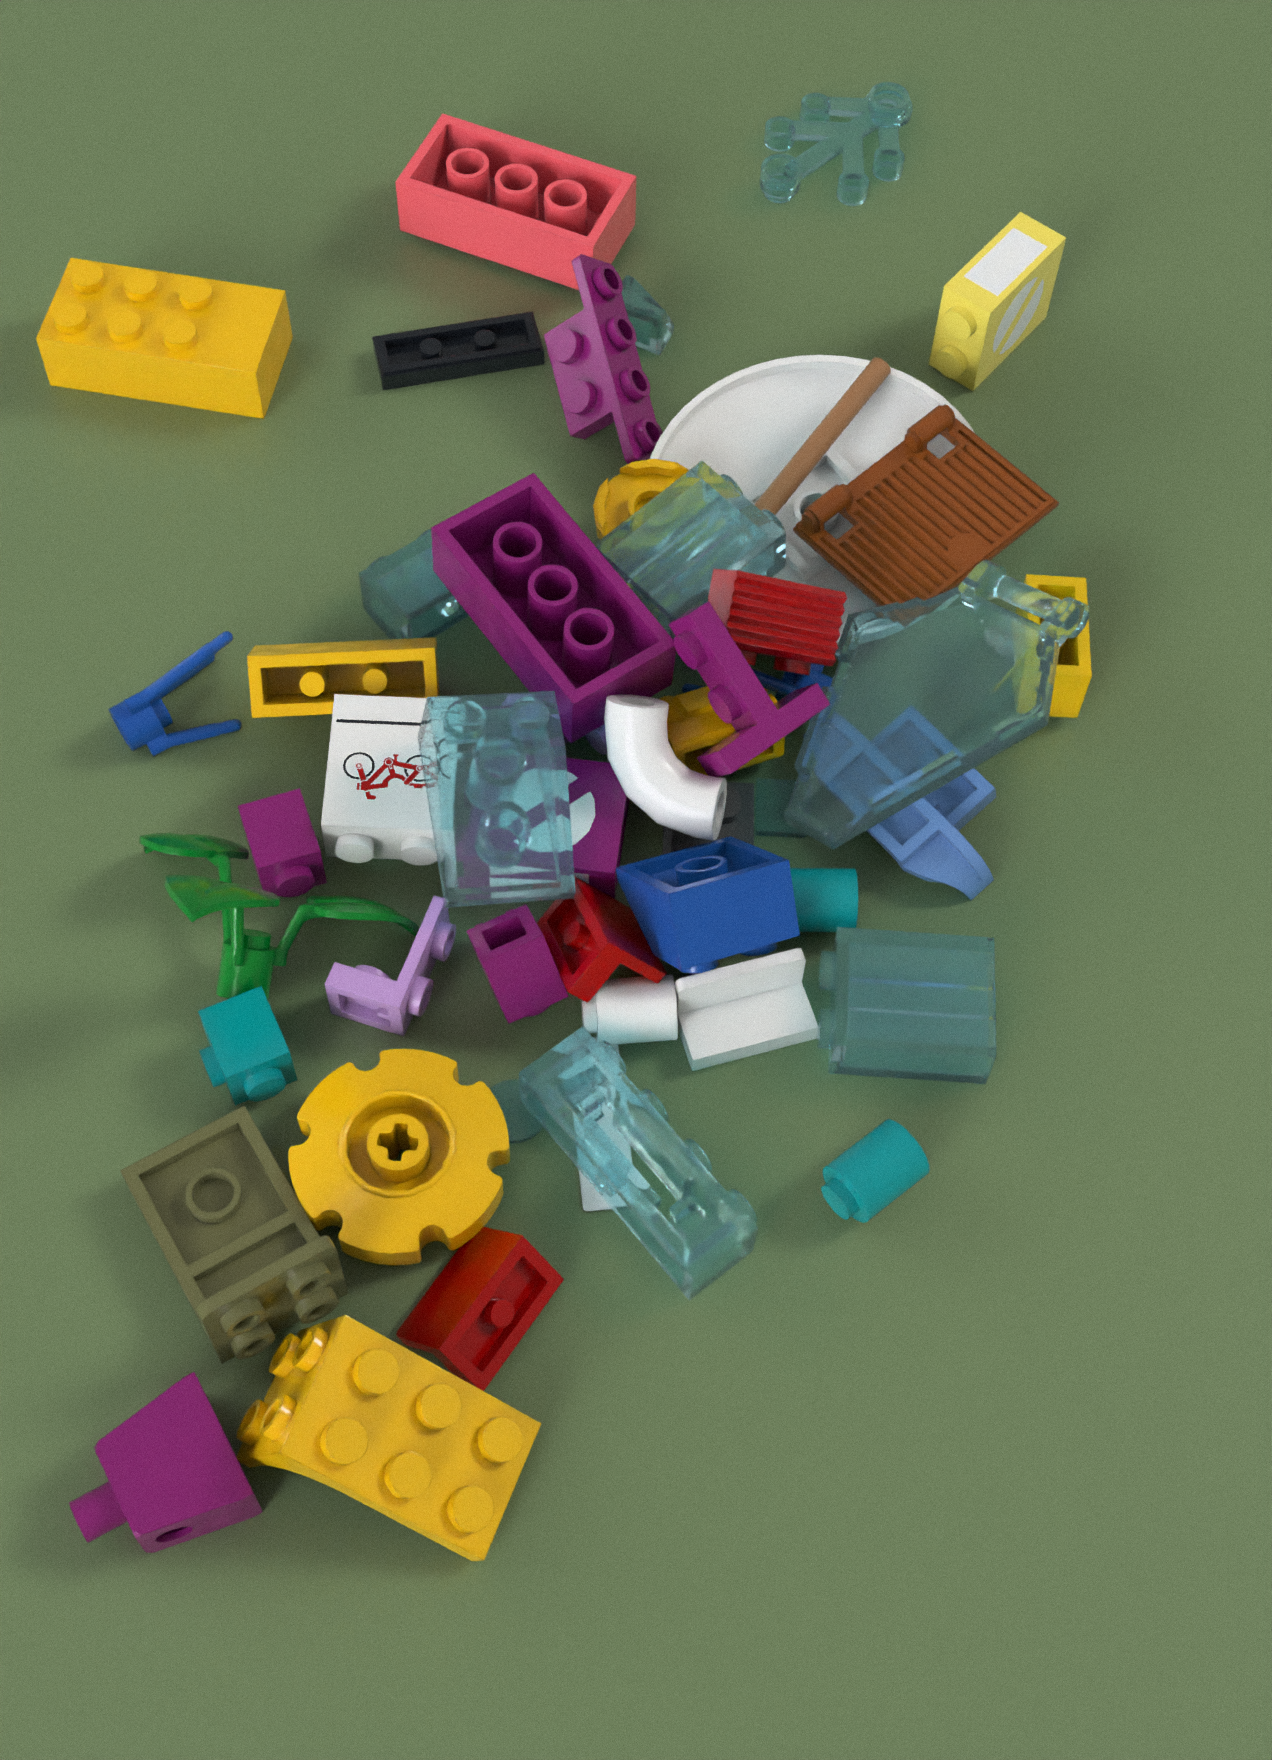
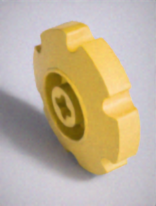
(443, 1179)

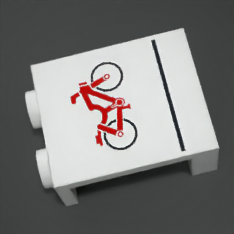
(376, 782)

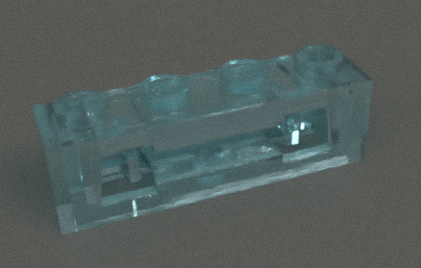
(707, 1224)

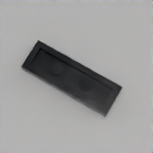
(458, 350)

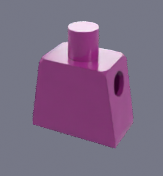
(167, 1474)

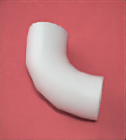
(653, 773)

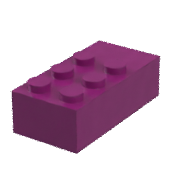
(551, 603)

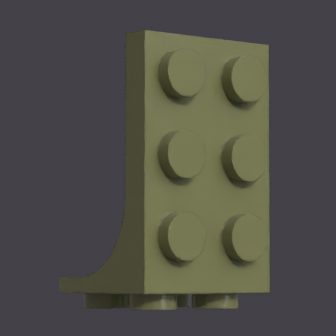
(236, 1235)

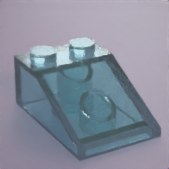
(498, 797)

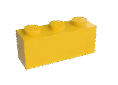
(307, 675)

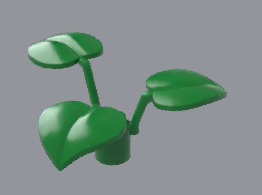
(247, 953)

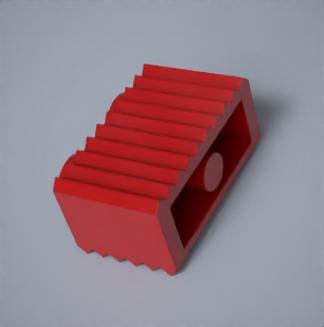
(778, 619)

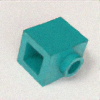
(246, 1048)

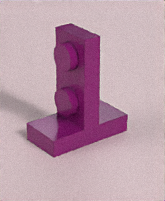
(737, 692)

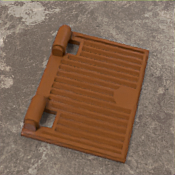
(925, 517)

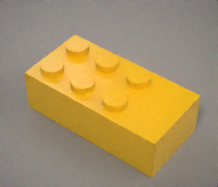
(166, 337)

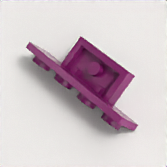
(600, 365)

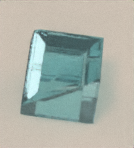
(648, 318)

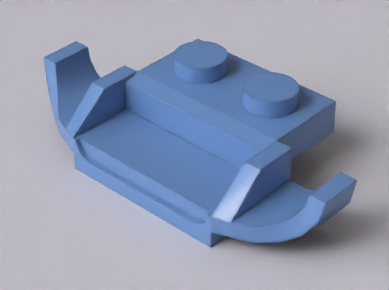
(928, 839)

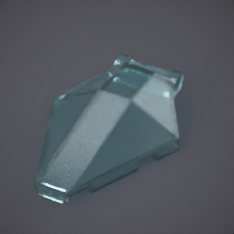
(927, 698)

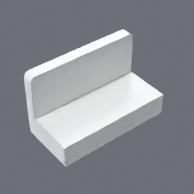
(744, 1009)

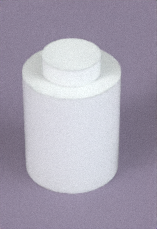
(632, 1011)

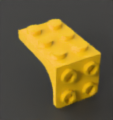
(390, 1433)

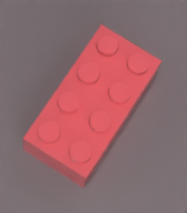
(514, 200)

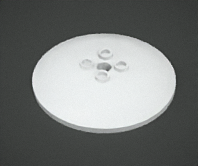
(764, 415)

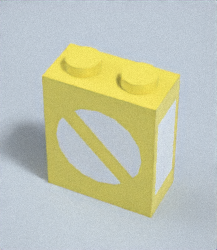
(996, 301)

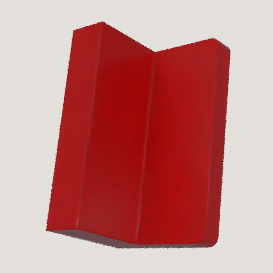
(592, 938)
(481, 1305)

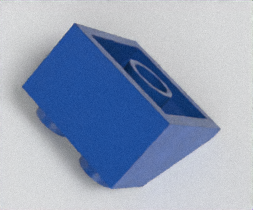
(711, 902)

